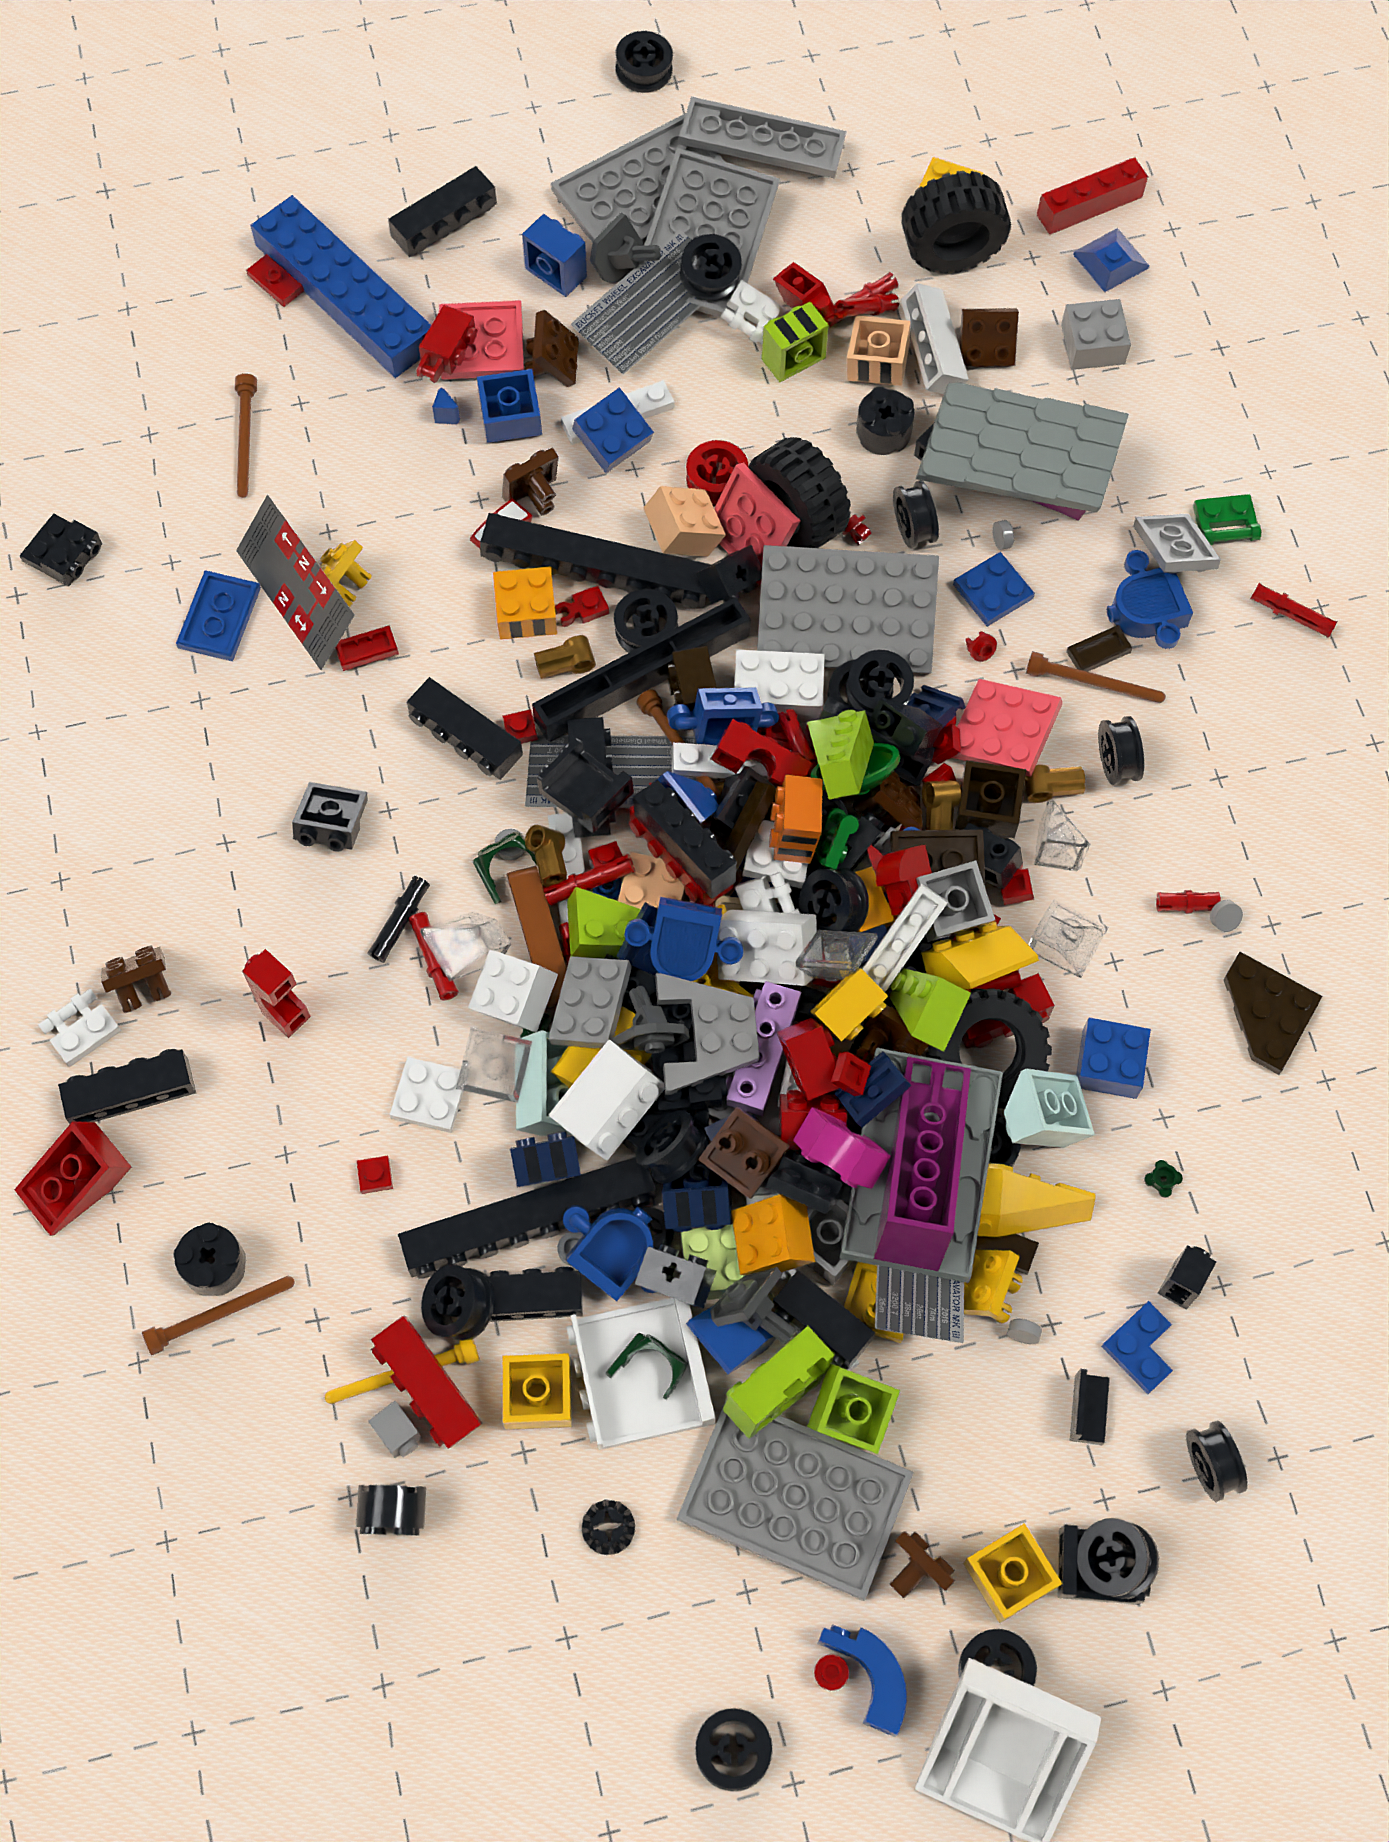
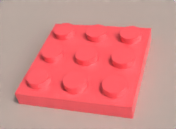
(498, 339)
(753, 514)
(1006, 725)

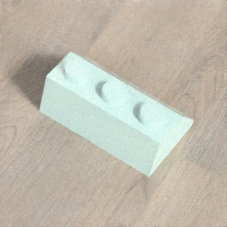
(540, 1088)
(1047, 1110)

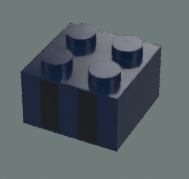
(545, 1160)
(697, 1203)

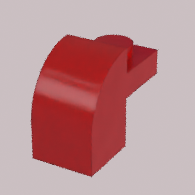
(899, 873)

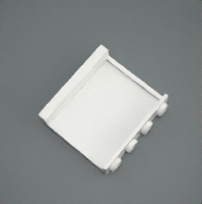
(632, 1402)

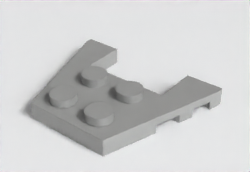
(721, 1031)

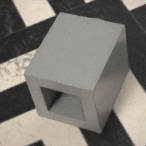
(395, 1430)

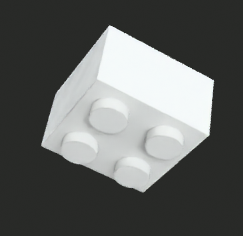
(513, 990)

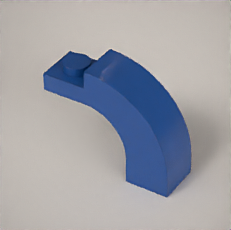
(885, 1675)

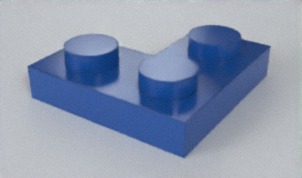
(1132, 1348)

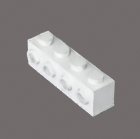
(933, 338)

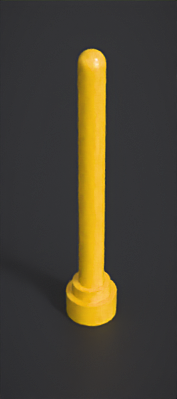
(462, 1352)

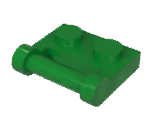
(1227, 512)
(833, 837)

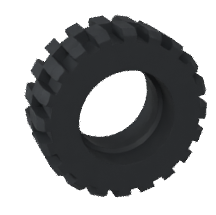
(956, 222)
(807, 487)
(1019, 1018)

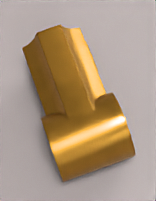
(572, 656)
(1047, 783)
(940, 800)
(548, 850)

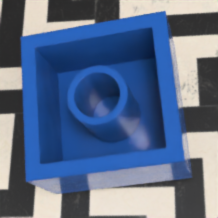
(554, 254)
(509, 405)
(612, 430)
(1113, 1057)

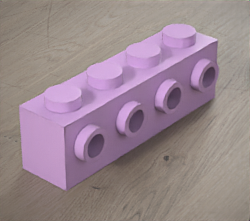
(752, 1084)

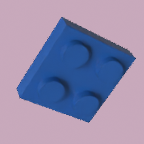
(993, 589)

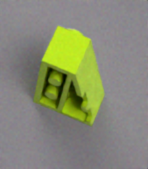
(597, 924)
(928, 1005)
(778, 1383)

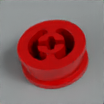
(704, 465)

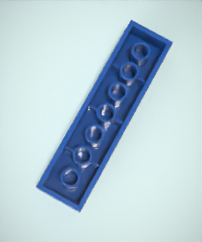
(342, 285)

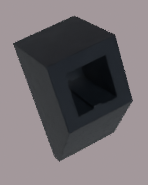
(905, 726)

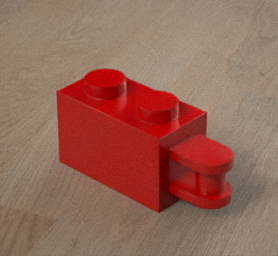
(801, 287)
(446, 343)

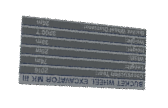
(640, 308)
(639, 756)
(919, 1305)

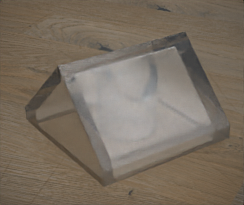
(1059, 841)

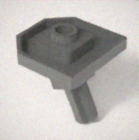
(620, 250)
(650, 1027)
(748, 1302)

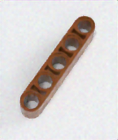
(538, 925)

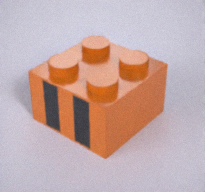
(796, 819)

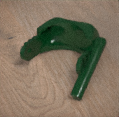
(486, 854)
(642, 1342)

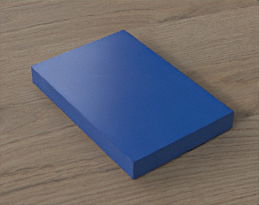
(218, 615)

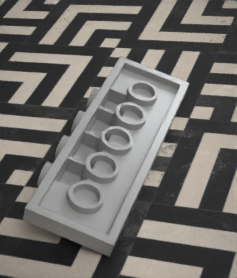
(762, 137)

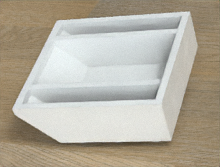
(1008, 1753)

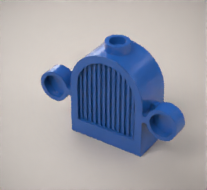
(1150, 603)
(717, 708)
(684, 939)
(609, 1247)

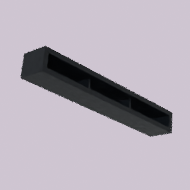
(592, 559)
(639, 669)
(523, 1217)

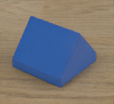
(445, 408)

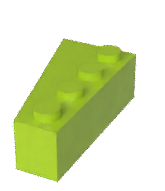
(842, 751)

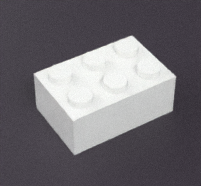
(784, 679)
(769, 946)

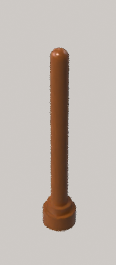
(246, 388)
(1040, 665)
(651, 705)
(158, 1338)

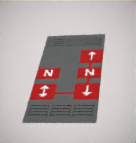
(295, 582)

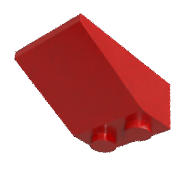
(72, 1176)

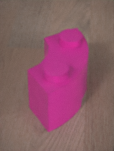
(847, 1153)

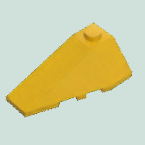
(1027, 1204)

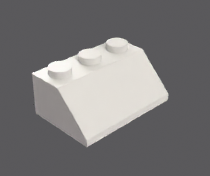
(607, 1100)

